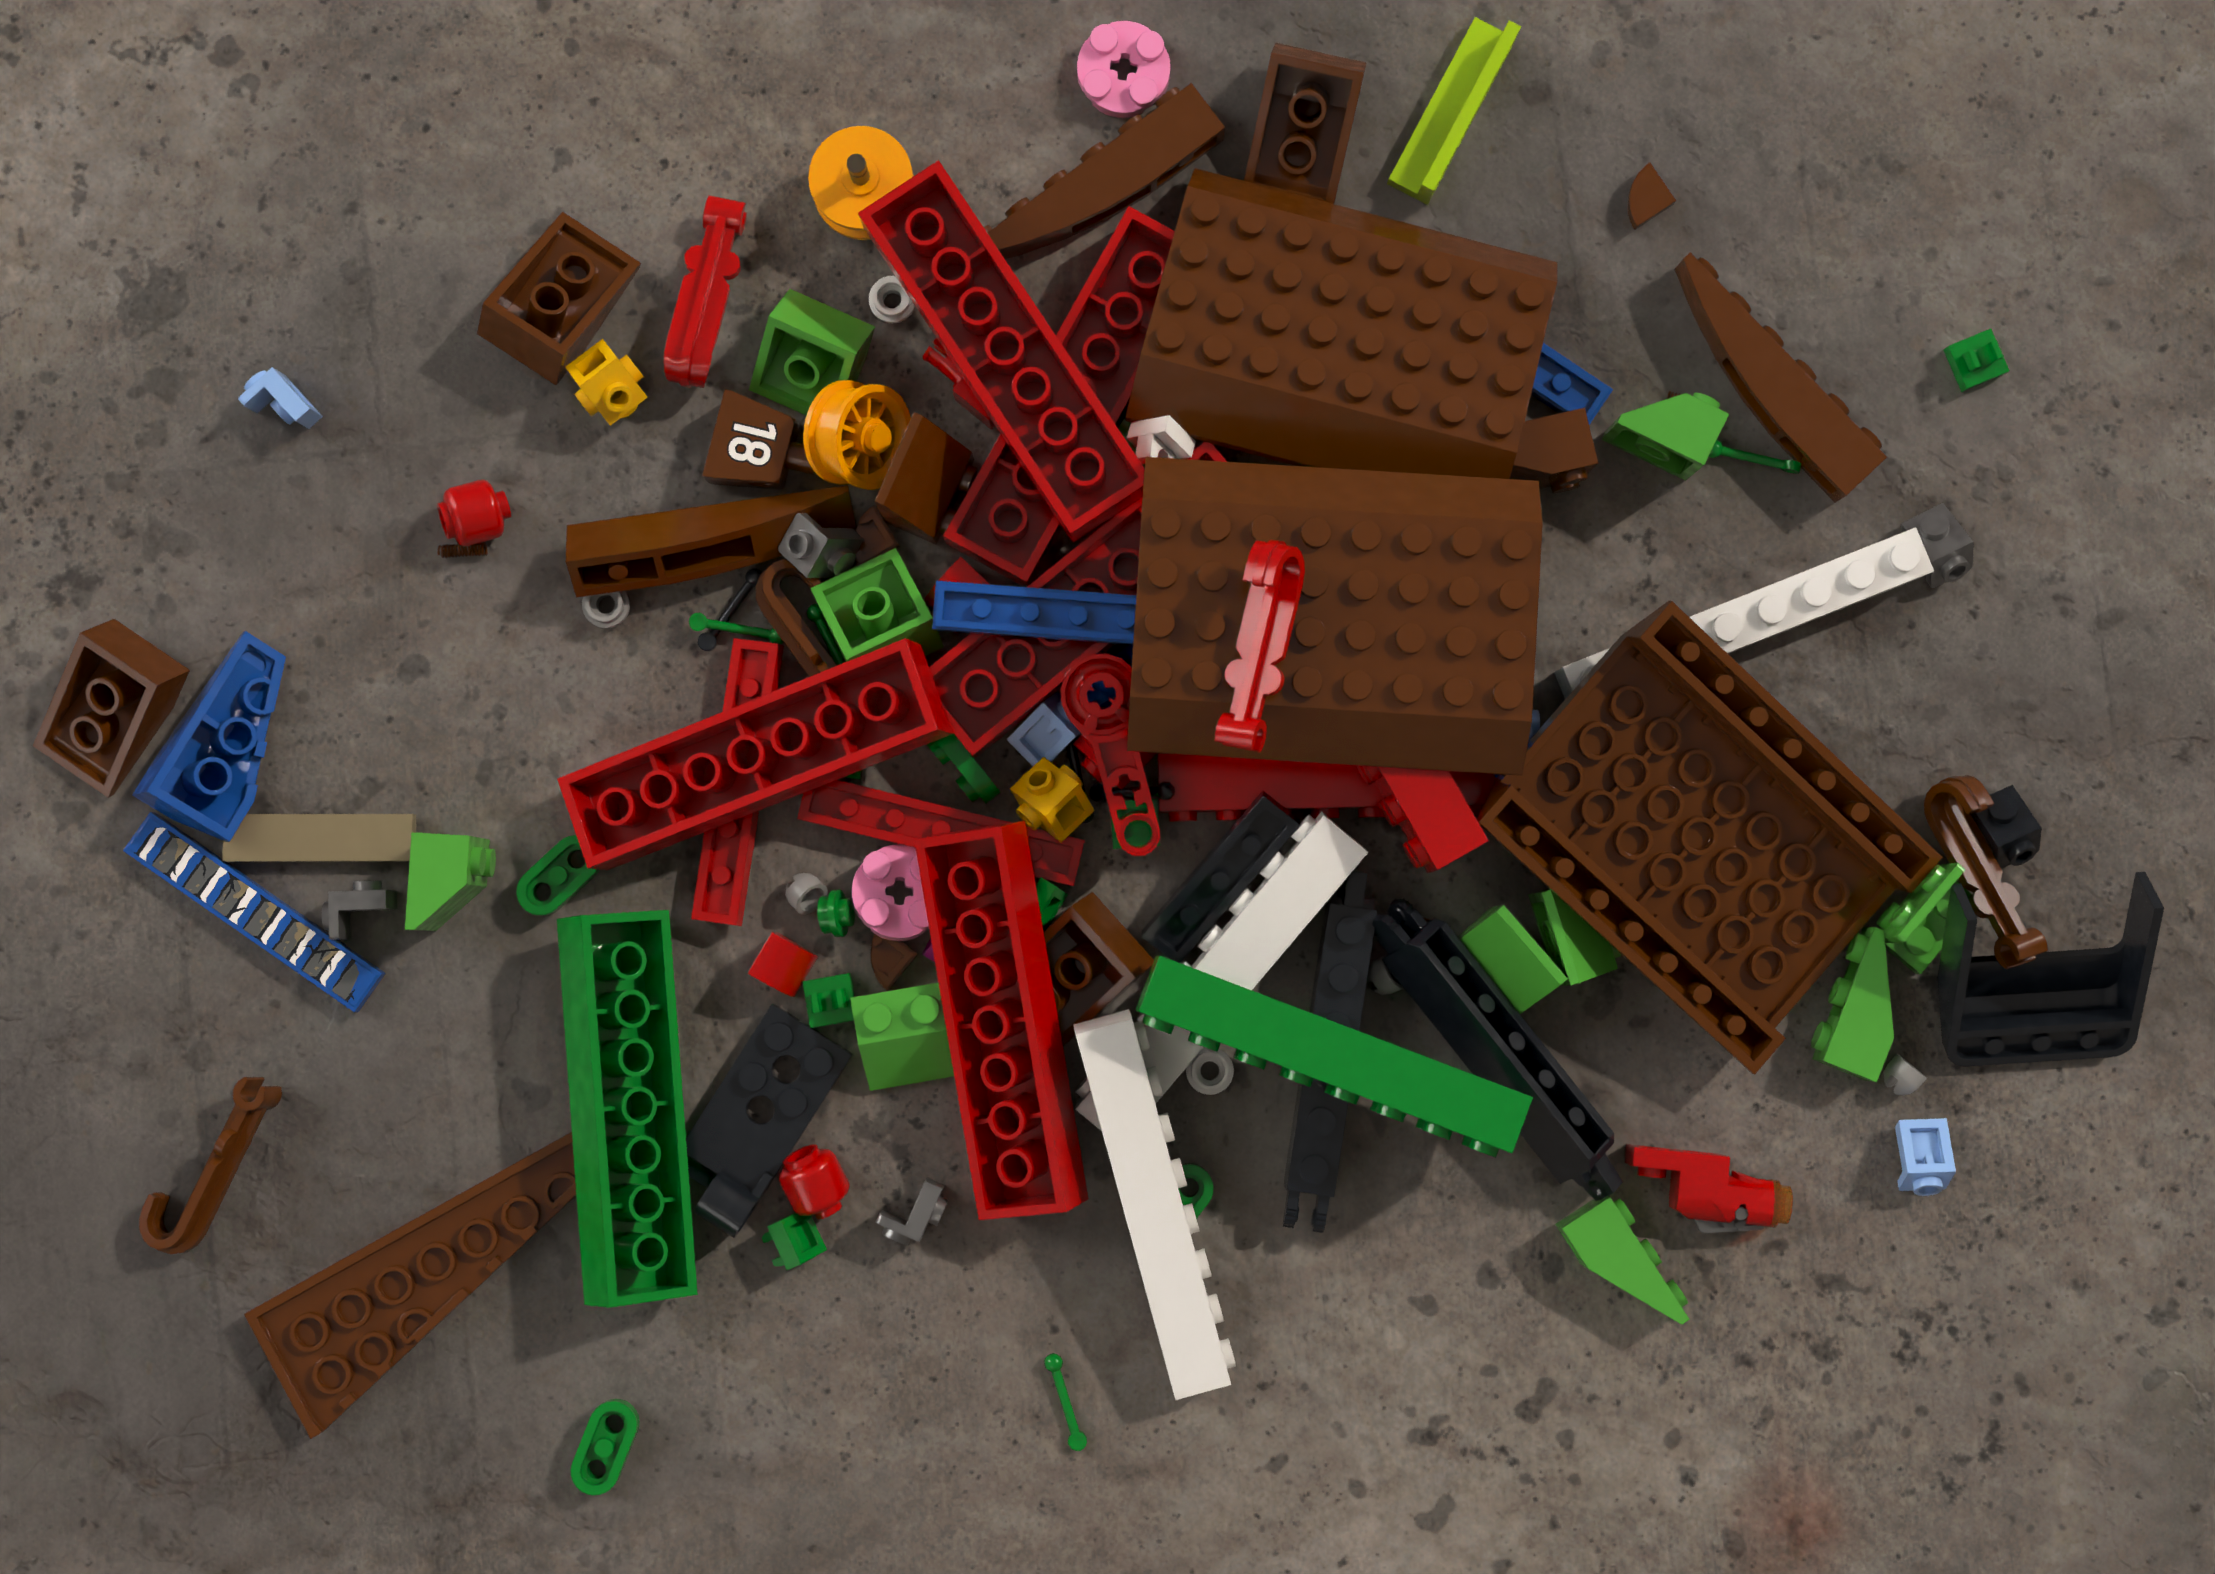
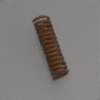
(462, 551)

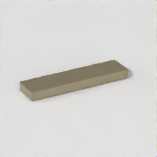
(321, 838)

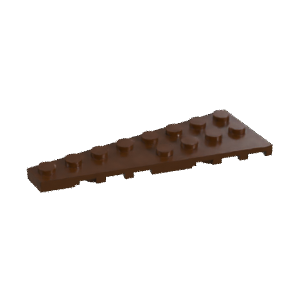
(373, 1307)

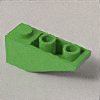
(1860, 1020)
(1609, 1248)

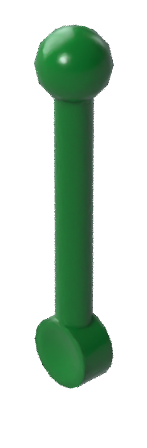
(1788, 466)
(815, 615)
(699, 622)
(1077, 1439)

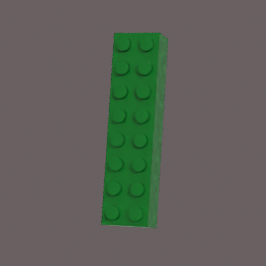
(1335, 1054)
(626, 1108)

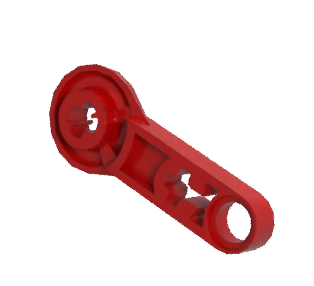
(1108, 734)

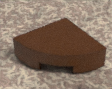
(1648, 197)
(876, 536)
(890, 960)

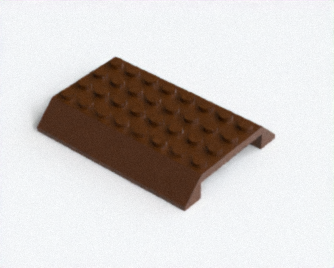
(1341, 336)
(1405, 626)
(1703, 831)

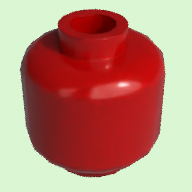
(473, 512)
(814, 1181)

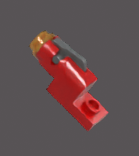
(1711, 1196)

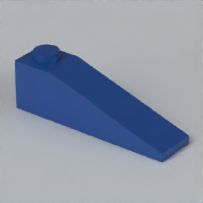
(215, 752)

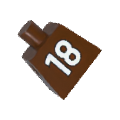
(753, 445)

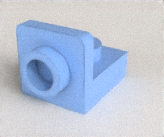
(288, 401)
(1044, 732)
(1925, 1155)

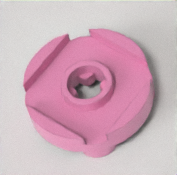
(1123, 41)
(877, 909)

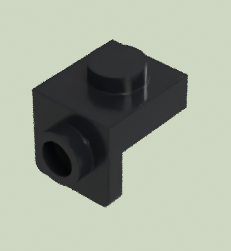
(2009, 828)

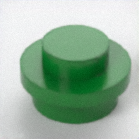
(835, 913)

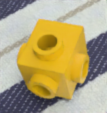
(606, 382)
(1051, 799)

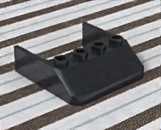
(2049, 1007)

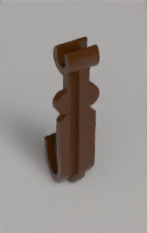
(786, 619)
(1949, 817)
(250, 1106)

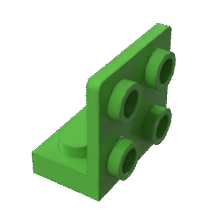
(1918, 924)

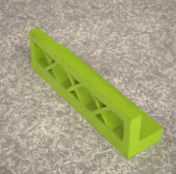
(1452, 109)

